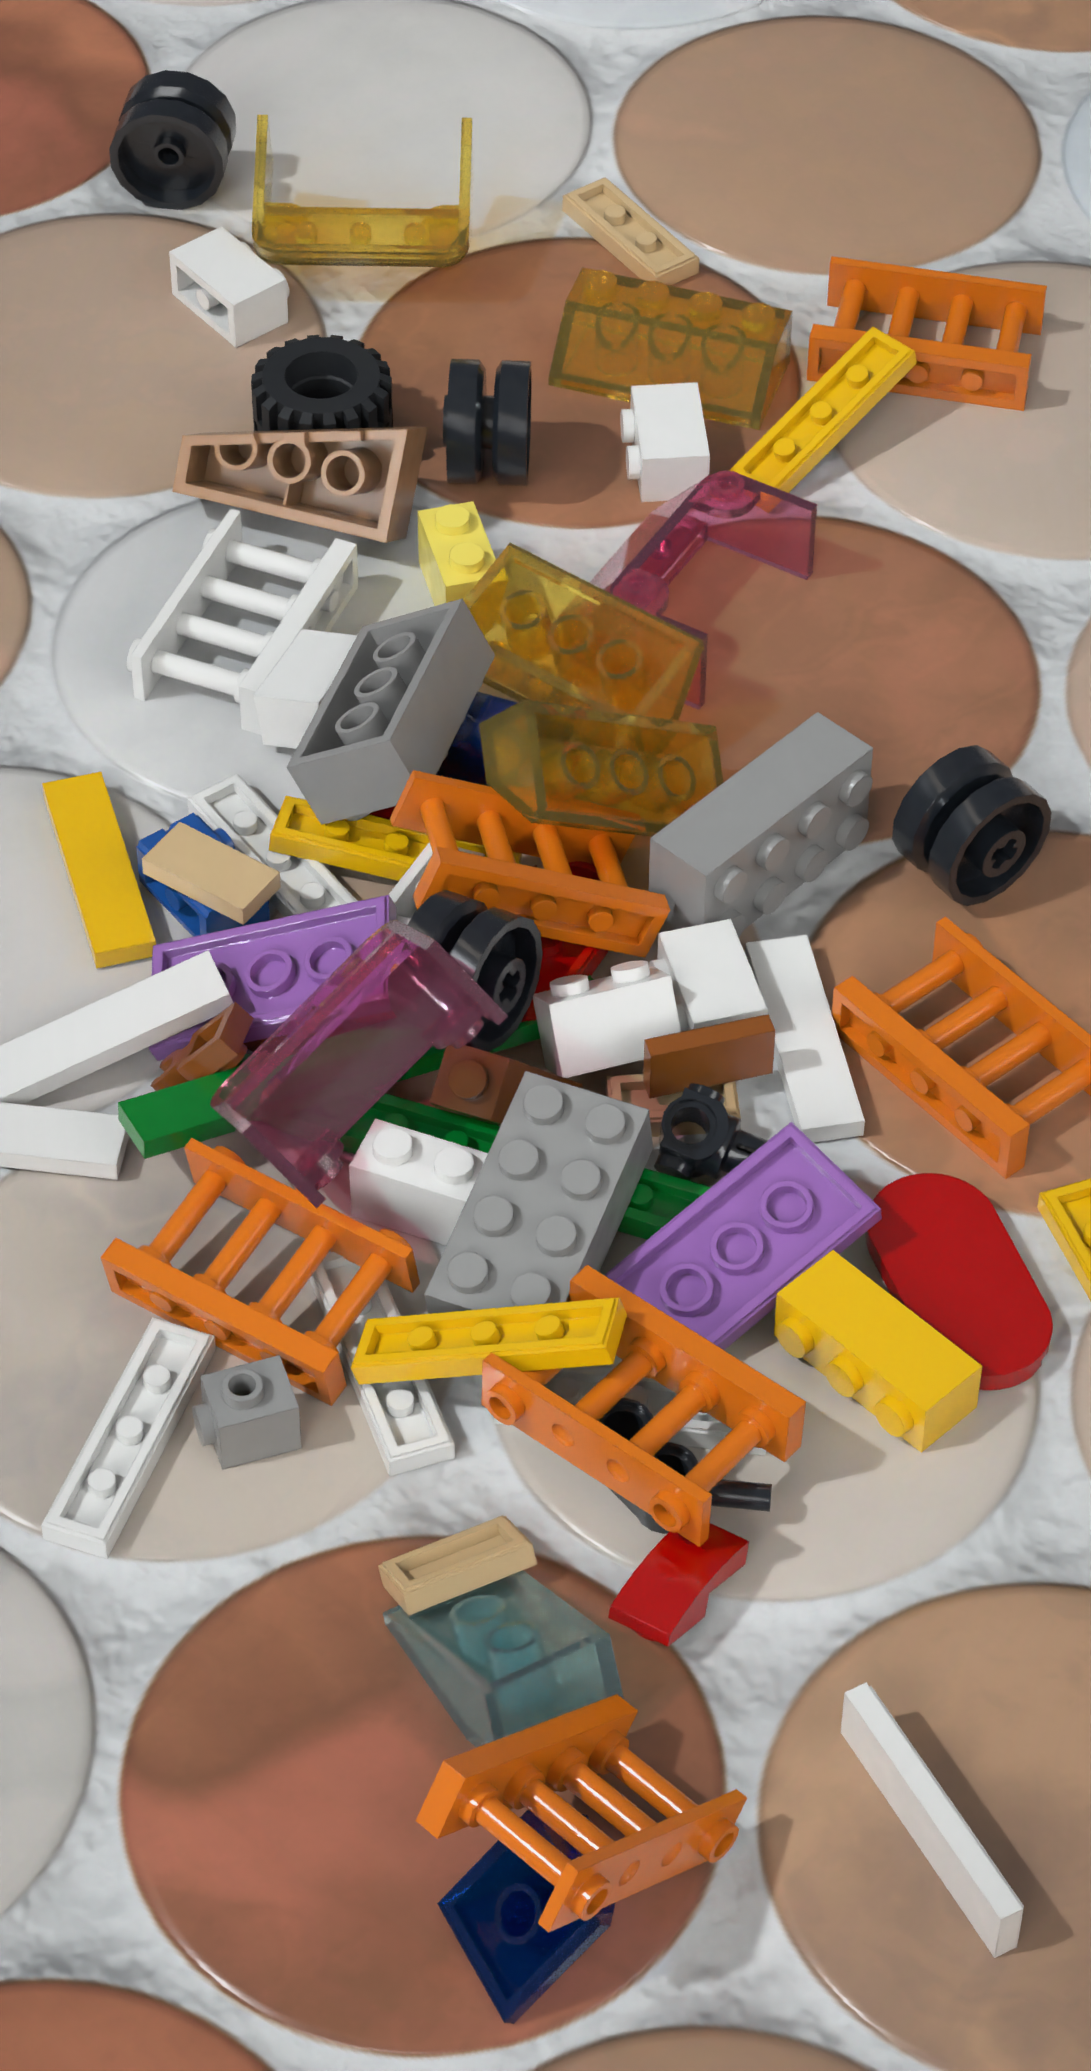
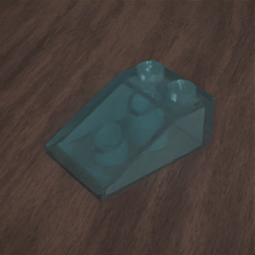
(507, 1656)

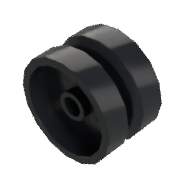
(173, 140)
(488, 422)
(971, 825)
(494, 948)

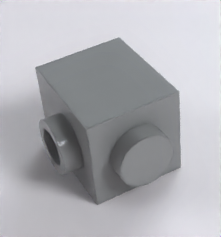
(248, 1412)

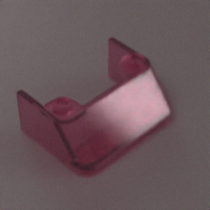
(719, 509)
(348, 1050)

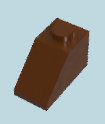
(481, 1083)

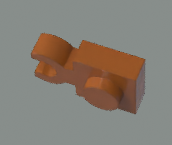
(210, 1050)

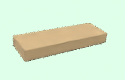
(630, 233)

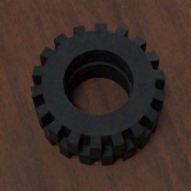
(321, 386)

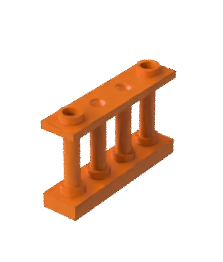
(947, 367)
(561, 905)
(938, 1084)
(256, 1329)
(682, 1361)
(565, 1756)

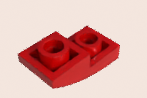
(674, 1584)

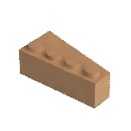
(320, 477)

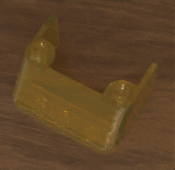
(360, 235)

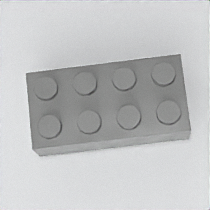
(391, 710)
(765, 829)
(543, 1198)

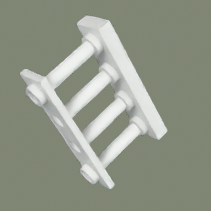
(317, 607)

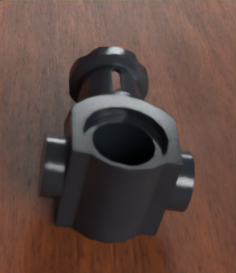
(720, 1150)

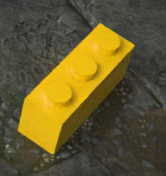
(876, 1351)

